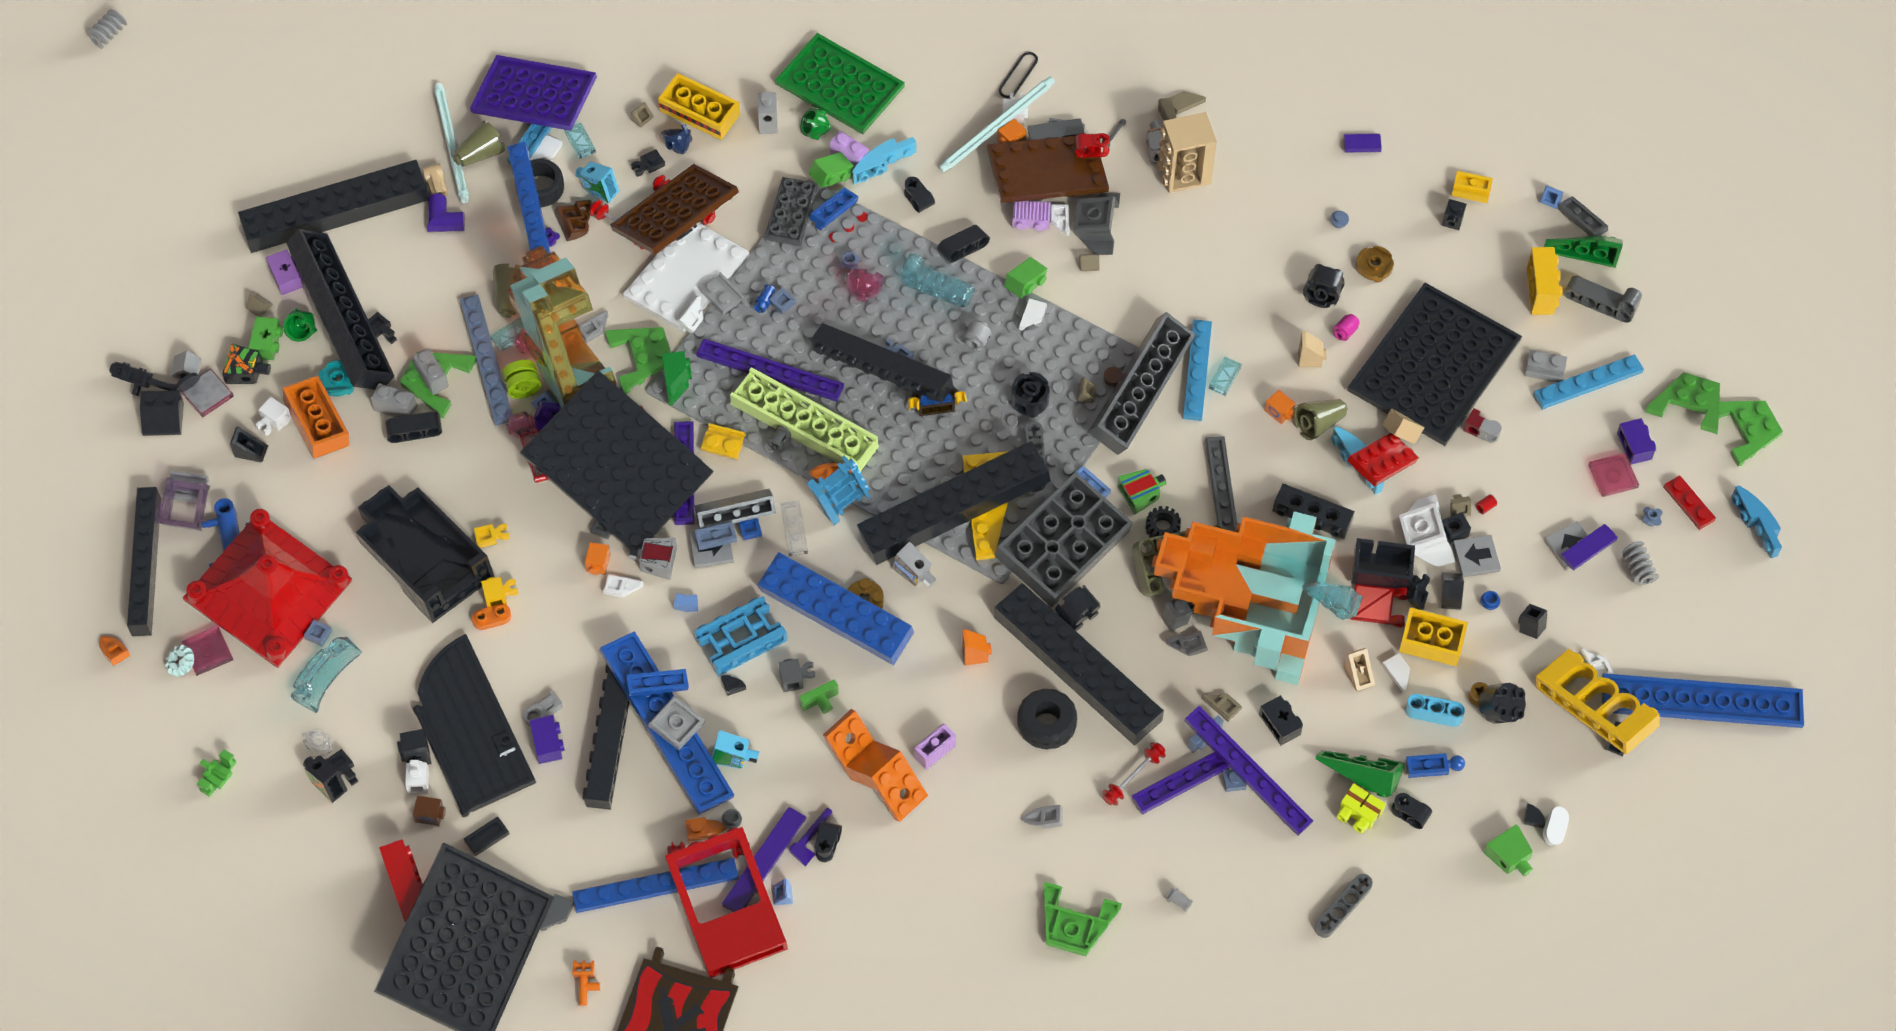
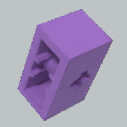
(284, 272)

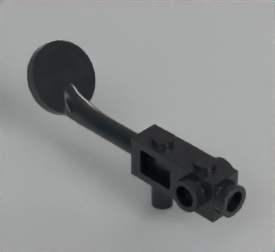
(142, 378)

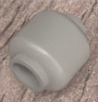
(977, 335)

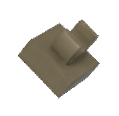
(1460, 504)

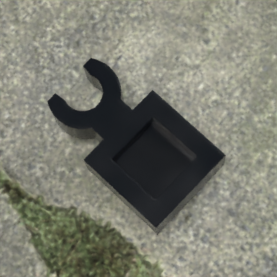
(651, 162)

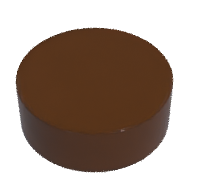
(1112, 376)

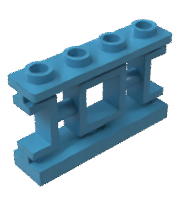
(839, 489)
(747, 648)

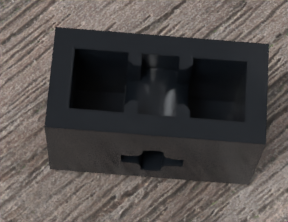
(1274, 716)
(414, 746)

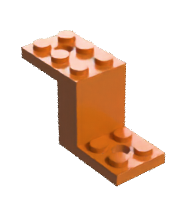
(875, 765)

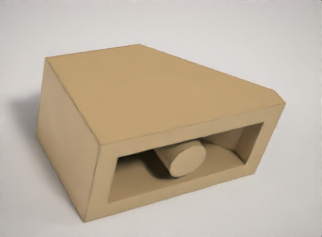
(1310, 351)

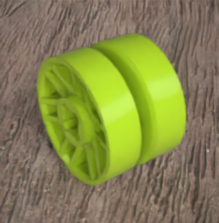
(521, 379)

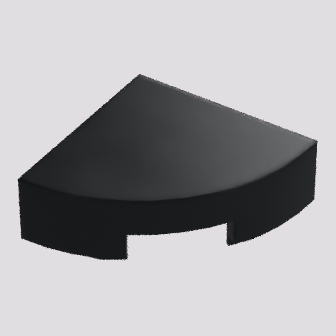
(732, 685)
(1534, 817)

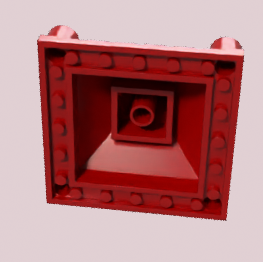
(267, 589)

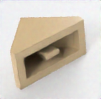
(1403, 426)
(1359, 669)

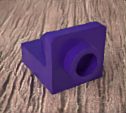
(545, 413)

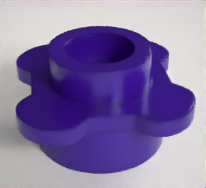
(553, 236)

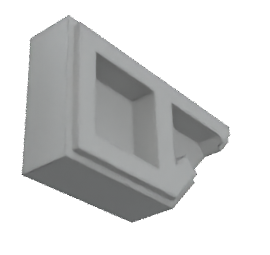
(594, 327)

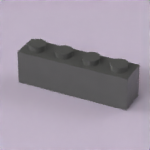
(735, 508)

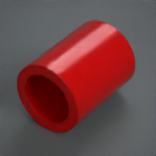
(1486, 504)

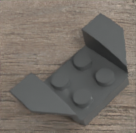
(1094, 222)

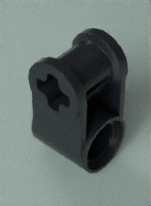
(918, 194)
(1412, 811)
(827, 839)

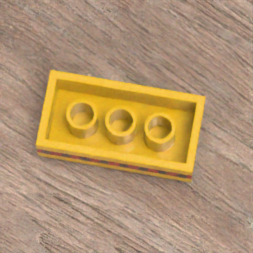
(699, 106)

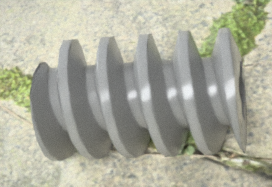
(106, 26)
(1638, 564)

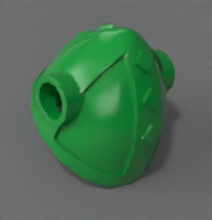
(815, 123)
(299, 325)

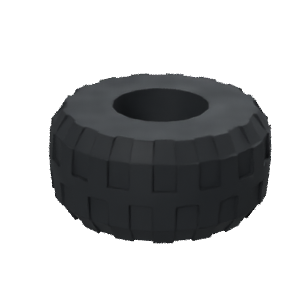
(1044, 735)

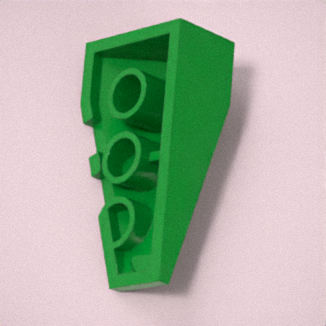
(1593, 249)
(1376, 776)

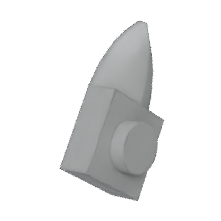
(1045, 816)

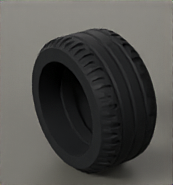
(547, 168)

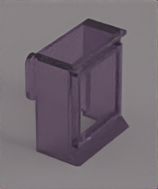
(164, 508)

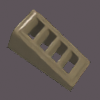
(1166, 108)

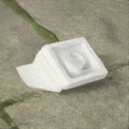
(1425, 530)

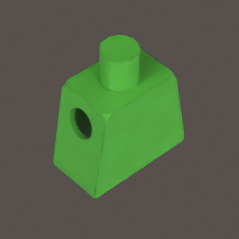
(1510, 851)

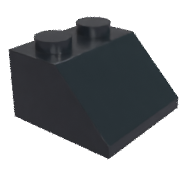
(161, 412)

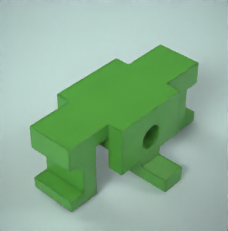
(216, 774)

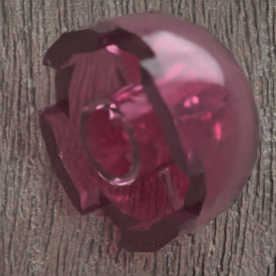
(863, 284)

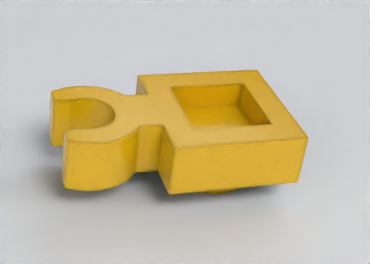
(487, 535)

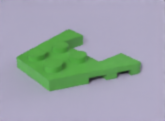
(647, 350)
(415, 384)
(1691, 393)
(1755, 424)
(1072, 929)

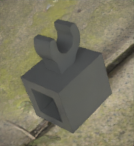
(1177, 613)
(793, 675)

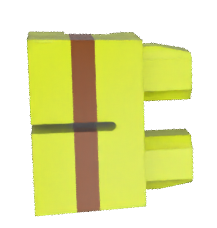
(1361, 808)

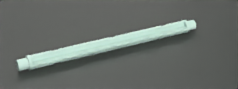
(996, 124)
(451, 142)

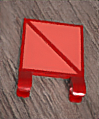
(1378, 603)

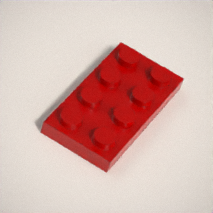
(1383, 459)

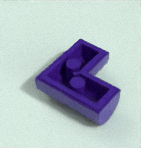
(439, 219)

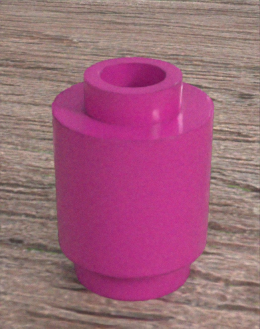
(1346, 327)

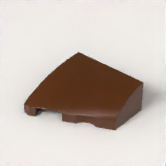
(574, 219)

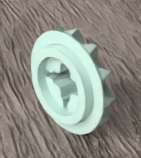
(185, 663)

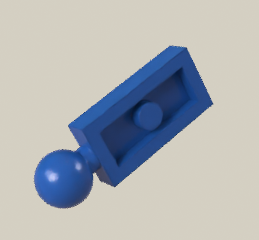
(1432, 765)

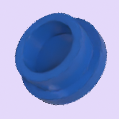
(1490, 600)

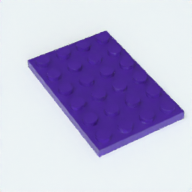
(533, 92)

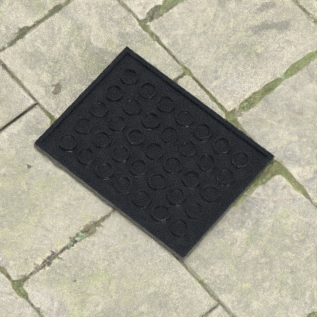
(1435, 363)
(616, 462)
(464, 943)

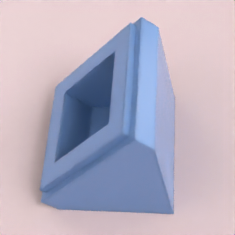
(1551, 197)
(782, 892)

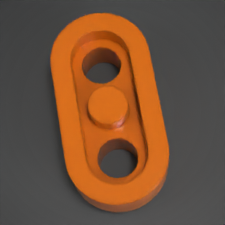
(491, 615)

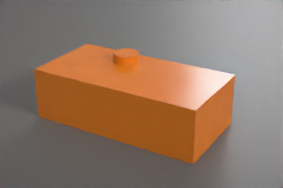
(315, 417)

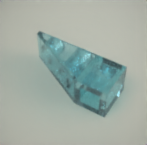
(1339, 599)

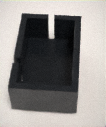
(1388, 567)

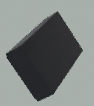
(486, 836)

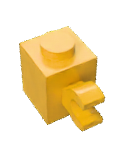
(496, 592)

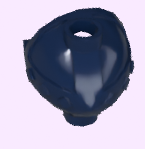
(677, 139)

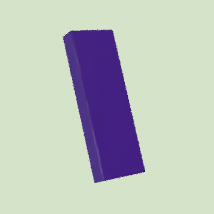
(1589, 547)

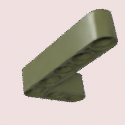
(1142, 559)

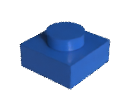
(750, 529)

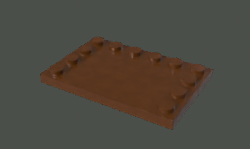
(1044, 170)
(674, 208)

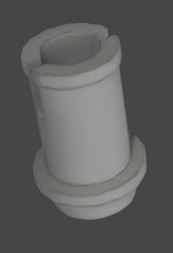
(1178, 899)

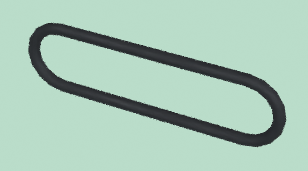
(1027, 53)

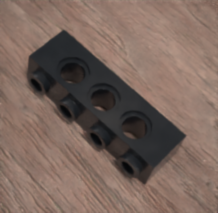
(1324, 510)

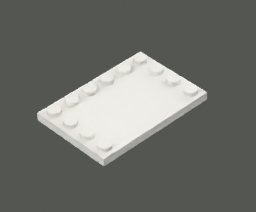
(680, 269)

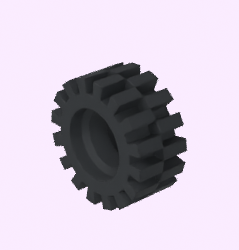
(1162, 514)

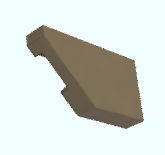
(1186, 101)
(1223, 705)

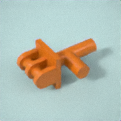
(583, 976)

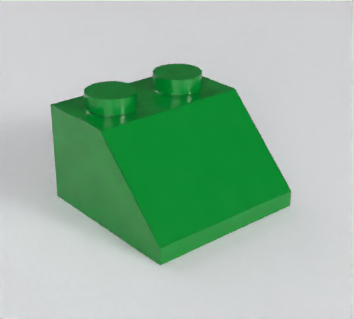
(677, 373)

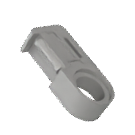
(546, 707)

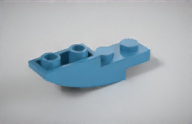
(1756, 514)

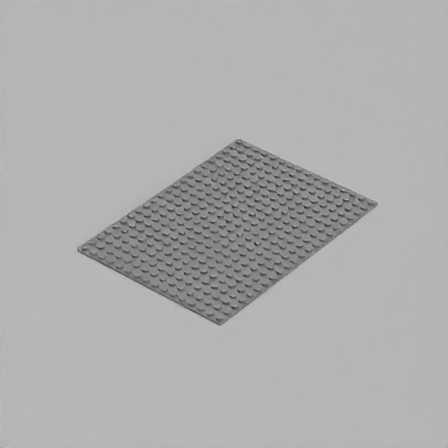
(912, 449)

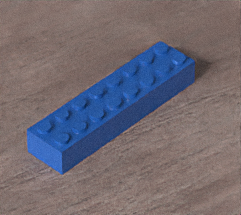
(836, 608)

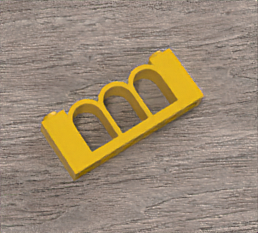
(1572, 666)

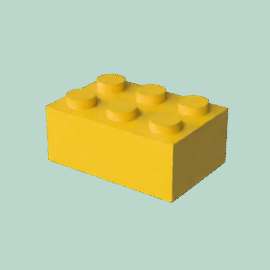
(1543, 280)
(1433, 637)

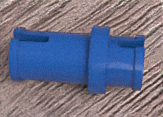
(762, 301)

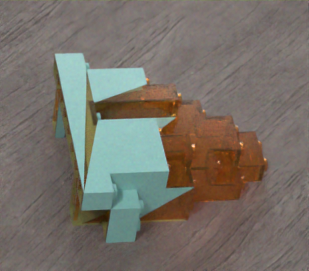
(548, 301)

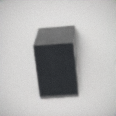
(247, 446)
(1452, 590)

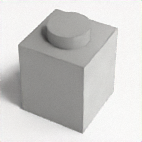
(185, 364)

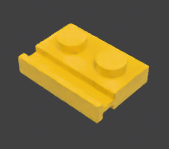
(1472, 187)
(723, 441)

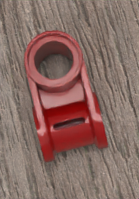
(1089, 145)

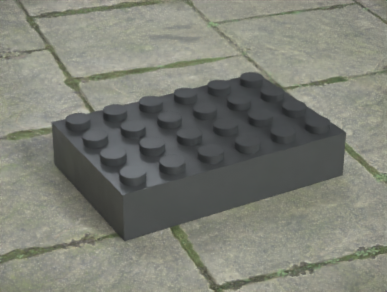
(1063, 539)

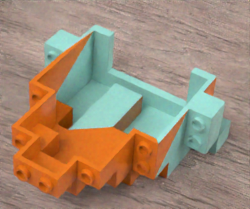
(1254, 603)

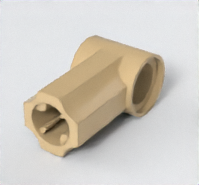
(435, 179)

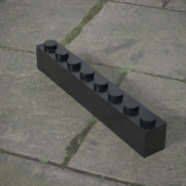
(882, 363)
(143, 563)
(607, 743)

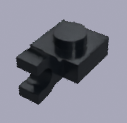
(382, 326)
(1418, 595)
(343, 765)

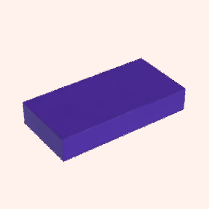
(1362, 143)

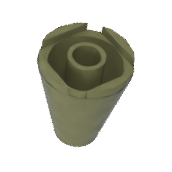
(479, 145)
(502, 280)
(1318, 416)

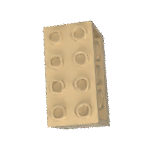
(1186, 152)

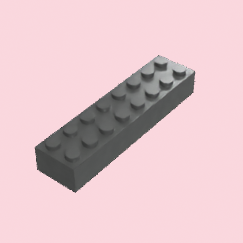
(1141, 383)

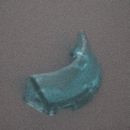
(322, 671)

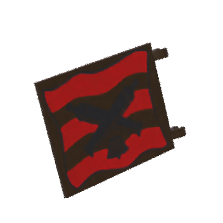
(677, 999)

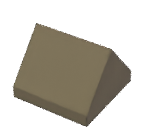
(641, 115)
(1089, 262)
(258, 304)
(1086, 391)

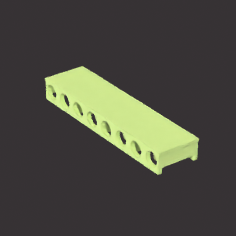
(804, 422)

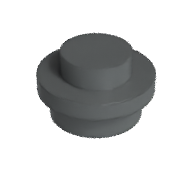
(731, 818)

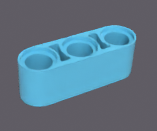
(1444, 707)

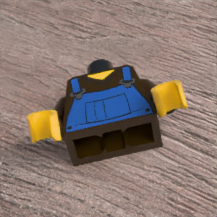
(929, 407)

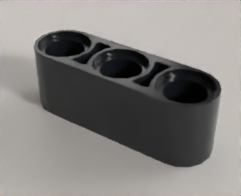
(963, 243)
(413, 427)

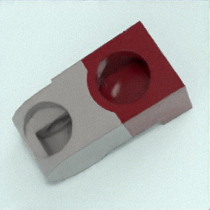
(1482, 428)

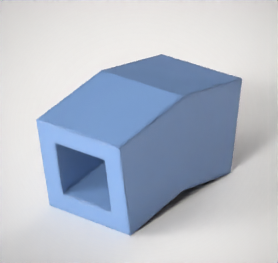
(686, 603)

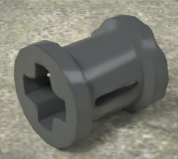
(779, 438)

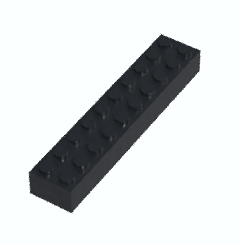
(334, 205)
(340, 309)
(954, 502)
(1078, 664)

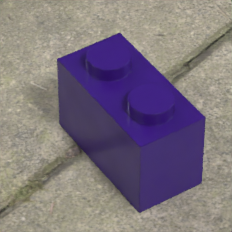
(1636, 441)
(546, 740)

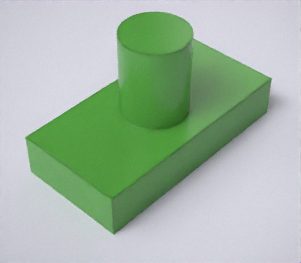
(820, 696)

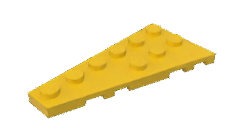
(988, 526)

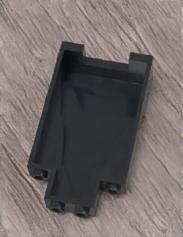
(422, 550)

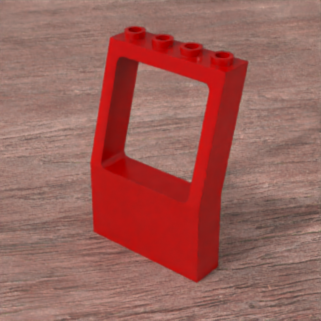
(738, 936)

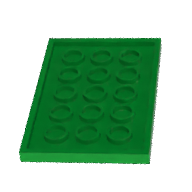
(840, 83)

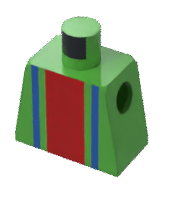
(1140, 489)

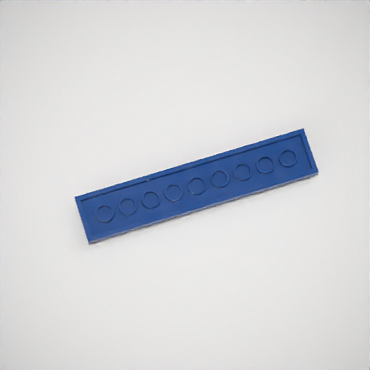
(1713, 700)
(693, 763)

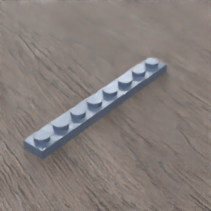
(486, 359)

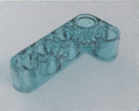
(935, 283)

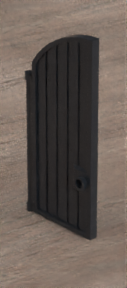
(469, 730)

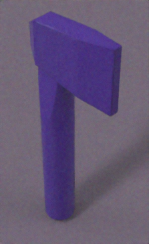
(798, 849)

